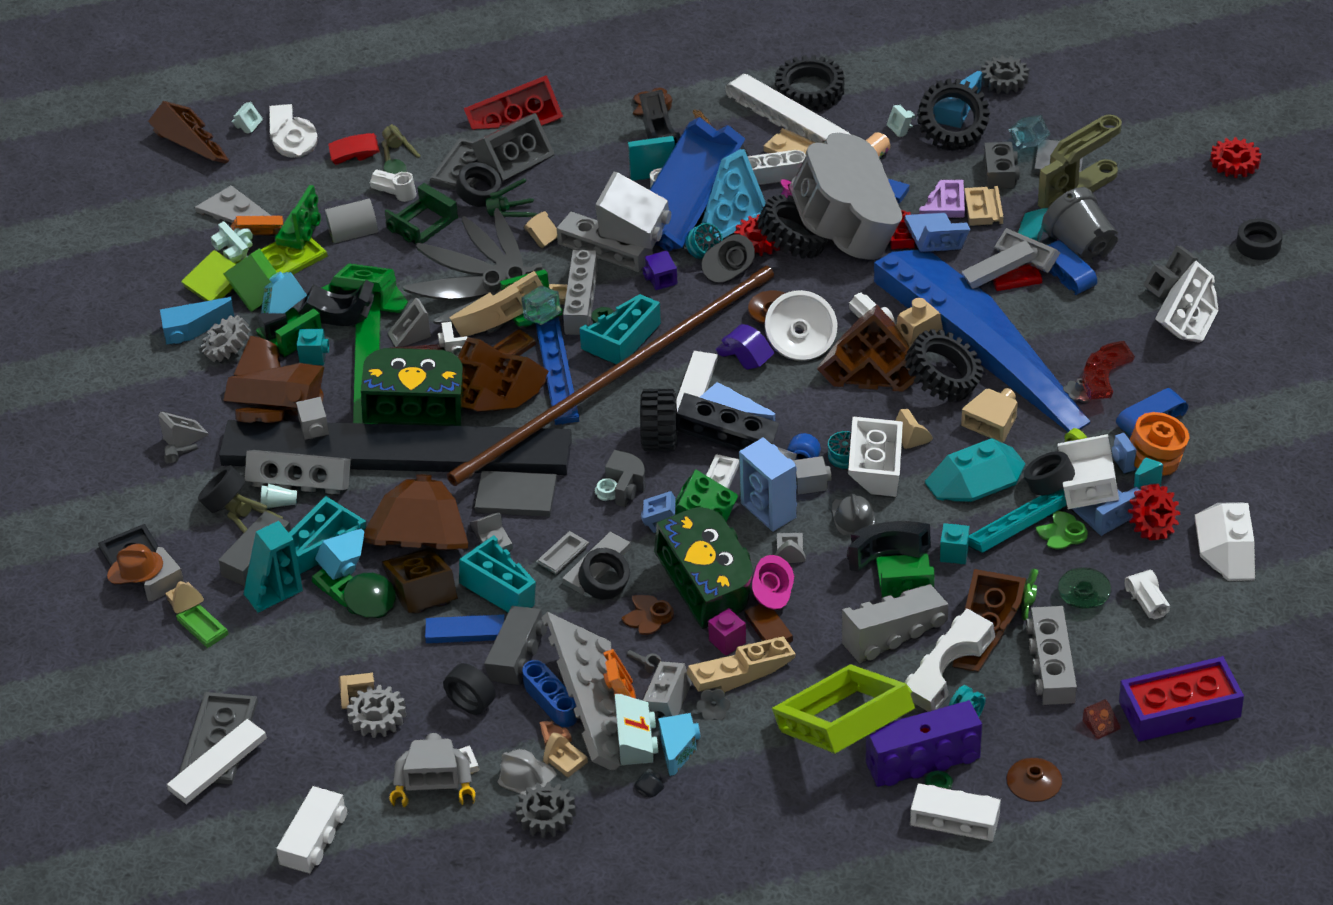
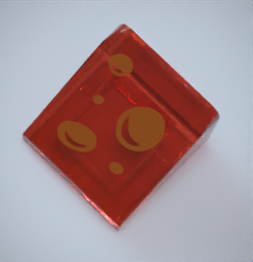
(1100, 719)

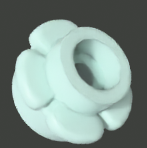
(606, 489)

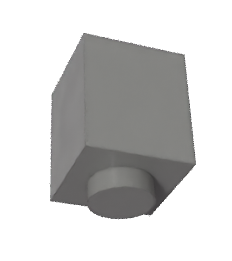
(312, 418)
(811, 475)

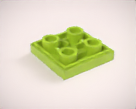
(208, 278)

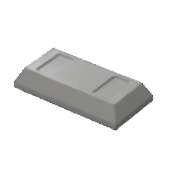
(562, 552)

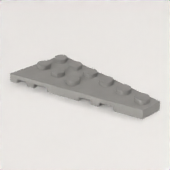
(583, 674)

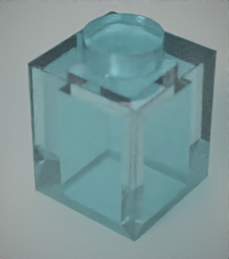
(1029, 131)
(541, 305)

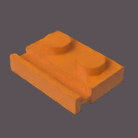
(259, 224)
(617, 675)

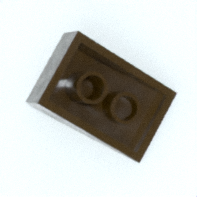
(421, 580)

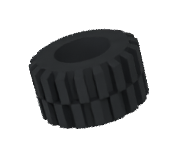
(658, 419)

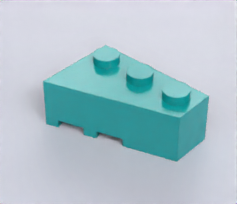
(623, 331)
(322, 523)
(272, 568)
(496, 576)

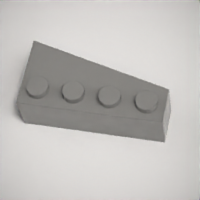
(891, 622)

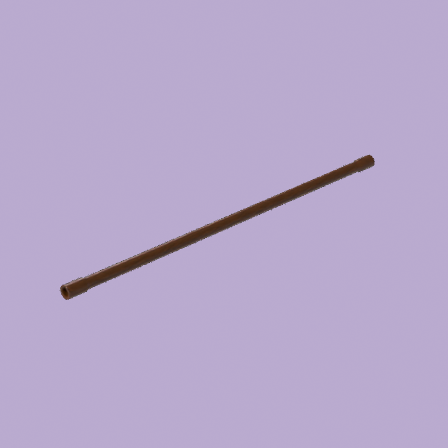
(468, 468)

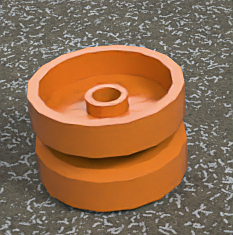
(1159, 439)

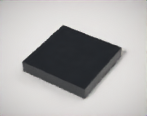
(137, 535)

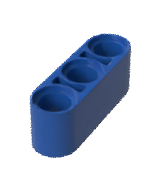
(1072, 269)
(1163, 402)
(549, 693)

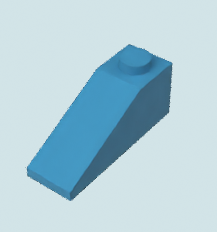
(953, 110)
(192, 320)

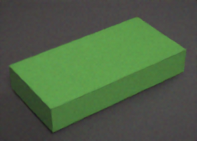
(202, 625)

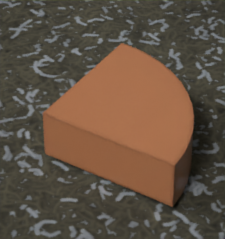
(548, 728)

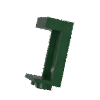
(429, 199)

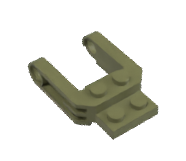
(1064, 165)

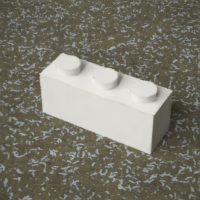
(955, 812)
(311, 830)

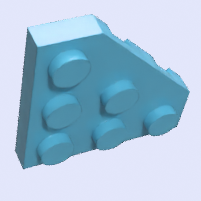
(733, 194)

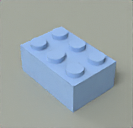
(768, 484)

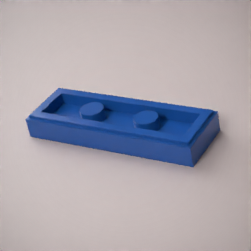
(463, 628)

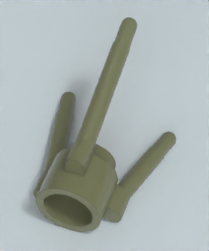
(394, 139)
(242, 506)

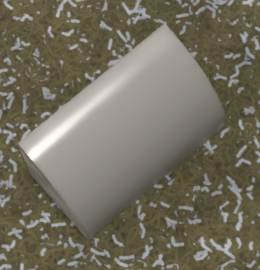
(351, 221)

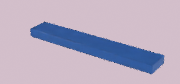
(556, 362)

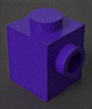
(660, 270)

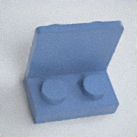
(936, 232)
(1108, 515)

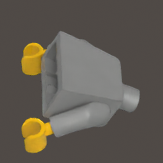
(431, 765)

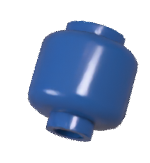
(804, 446)

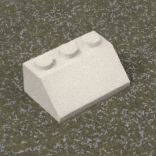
(876, 454)

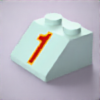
(634, 730)

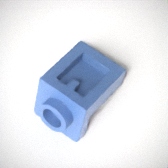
(658, 509)

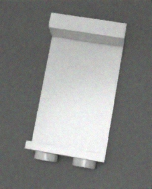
(1094, 472)

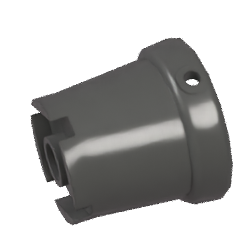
(1080, 224)

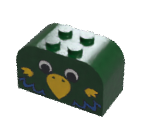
(412, 387)
(704, 562)

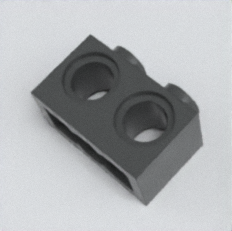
(1000, 165)

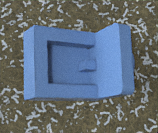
(1124, 453)

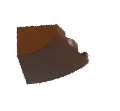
(258, 356)

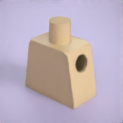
(918, 319)
(991, 413)

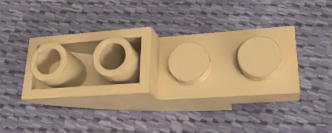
(495, 309)
(746, 665)

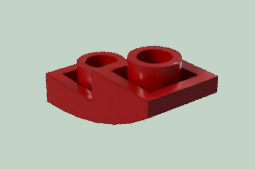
(358, 145)
(902, 237)

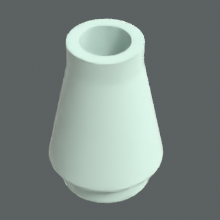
(276, 496)

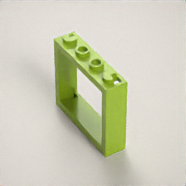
(797, 713)

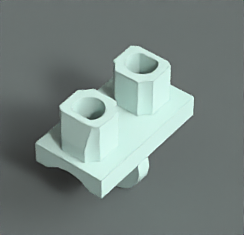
(237, 242)

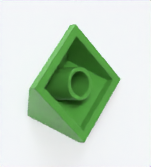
(250, 278)

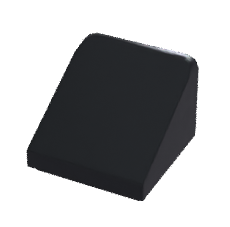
(270, 323)

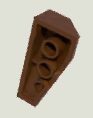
(185, 128)
(276, 386)
(995, 599)

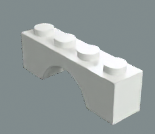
(967, 636)

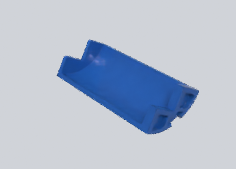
(690, 176)

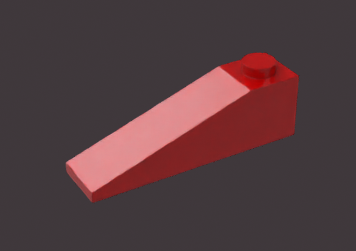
(516, 104)

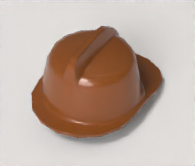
(135, 565)

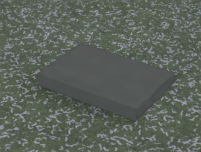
(449, 169)
(515, 493)

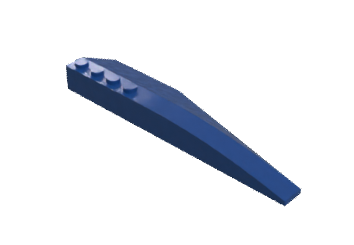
(982, 325)

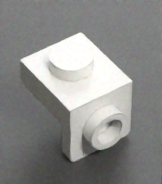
(448, 341)

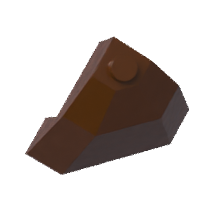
(869, 355)
(496, 378)
(417, 515)

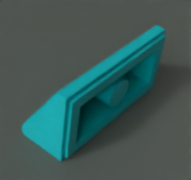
(1031, 224)
(1148, 473)

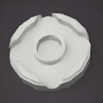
(294, 137)

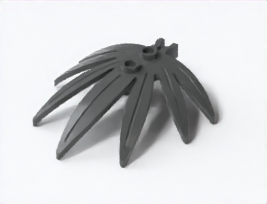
(463, 288)

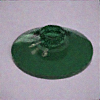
(1087, 580)

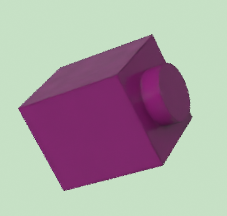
(727, 631)

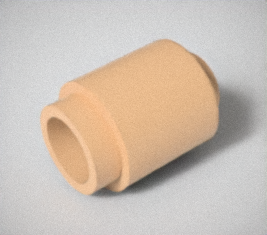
(880, 143)

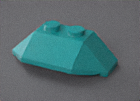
(976, 472)

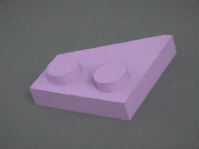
(946, 198)

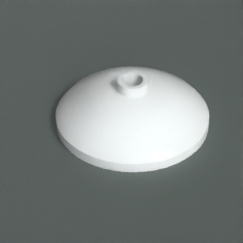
(802, 311)

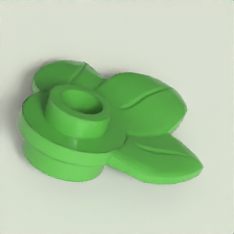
(1063, 531)
(1029, 594)

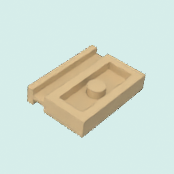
(786, 142)
(983, 205)

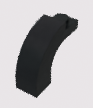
(656, 116)
(337, 308)
(888, 539)

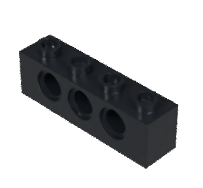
(722, 423)

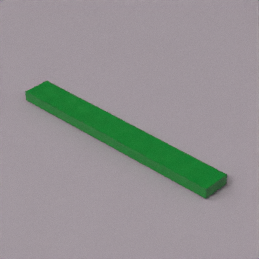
(367, 341)

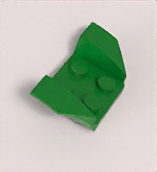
(384, 281)

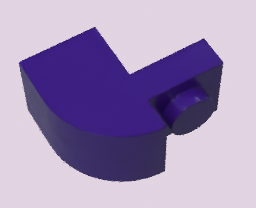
(747, 345)

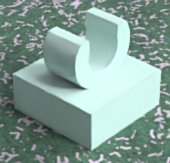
(247, 118)
(900, 120)

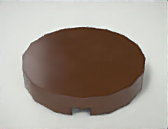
(259, 414)

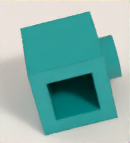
(312, 346)
(954, 543)

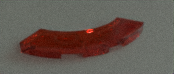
(1100, 364)

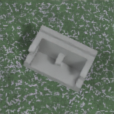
(668, 689)

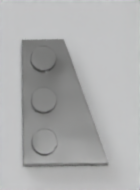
(228, 205)

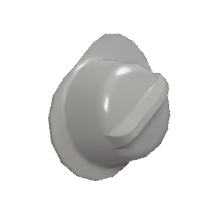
(522, 770)

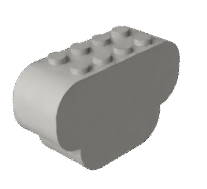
(847, 196)

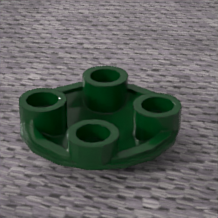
(369, 595)

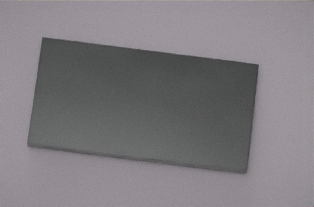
(216, 719)

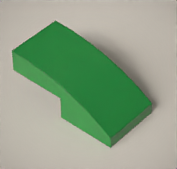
(333, 588)

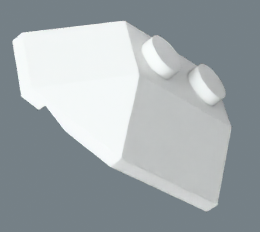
(1190, 305)
(1227, 540)

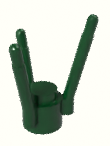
(503, 205)

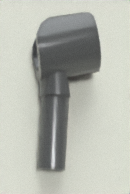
(172, 452)
(646, 661)

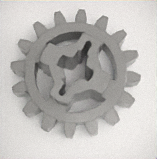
(225, 338)
(376, 711)

